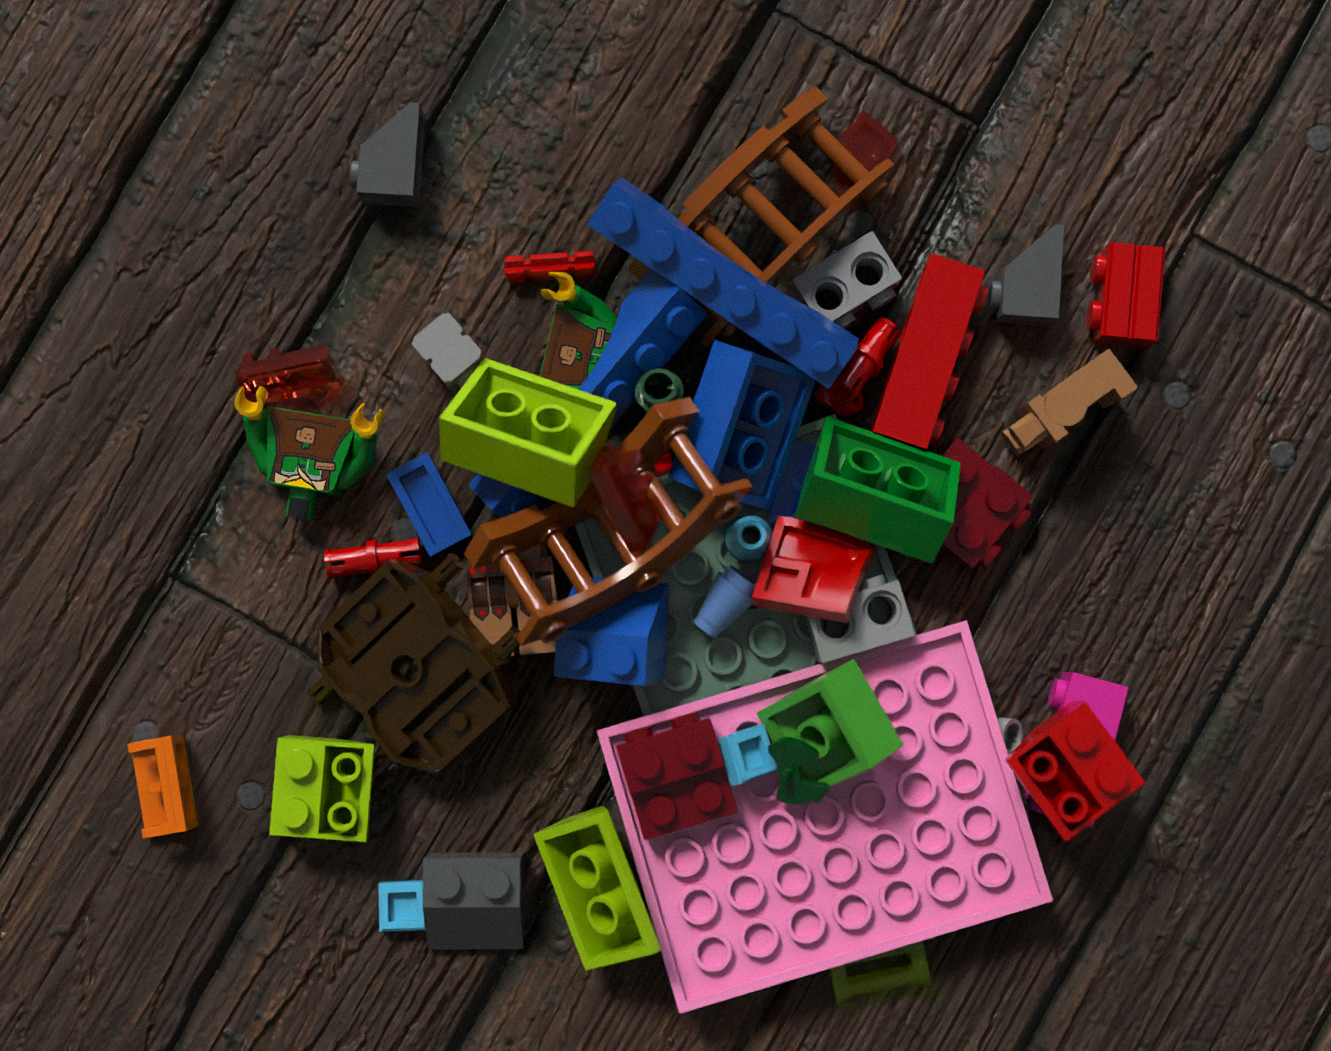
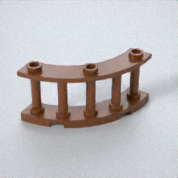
(734, 179)
(504, 538)

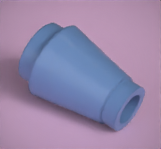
(725, 601)

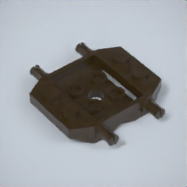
(441, 644)

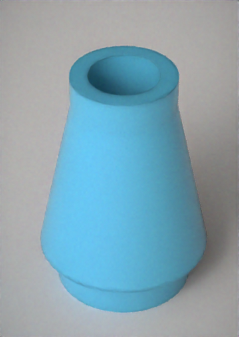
(742, 550)

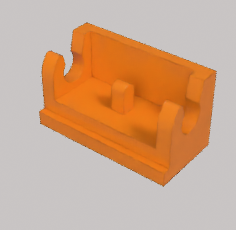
(164, 785)

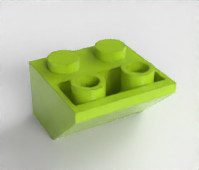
(322, 788)

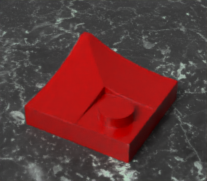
(812, 570)

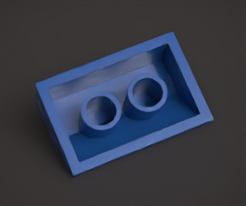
(746, 420)

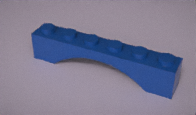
(688, 261)
(647, 334)

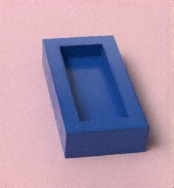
(429, 504)

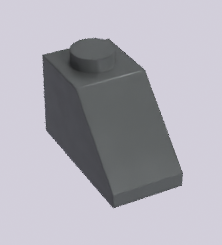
(392, 161)
(1031, 284)

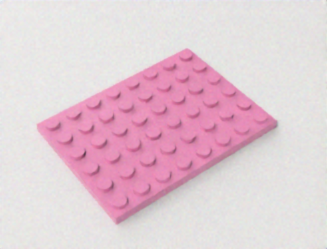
(874, 866)

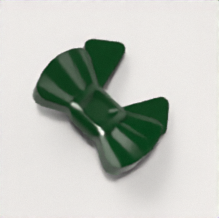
(790, 755)

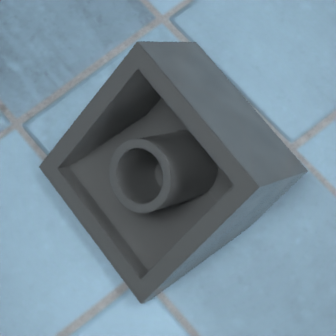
(474, 900)

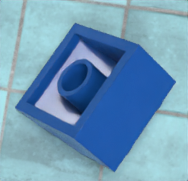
(619, 643)

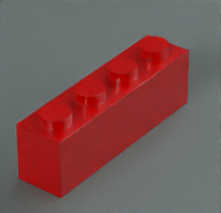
(928, 351)

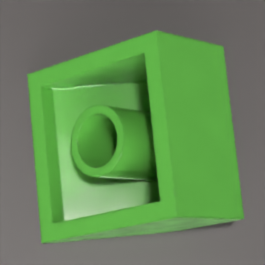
(838, 719)

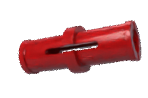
(865, 361)
(371, 557)

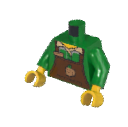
(576, 333)
(308, 450)

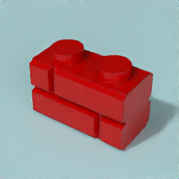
(1127, 295)

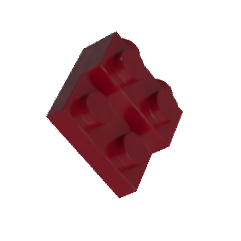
(983, 509)
(676, 775)

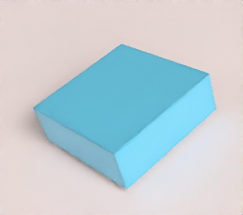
(747, 754)
(401, 905)

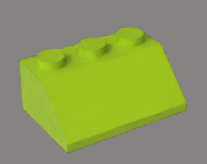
(525, 431)
(596, 889)

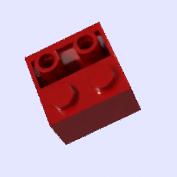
(1073, 769)

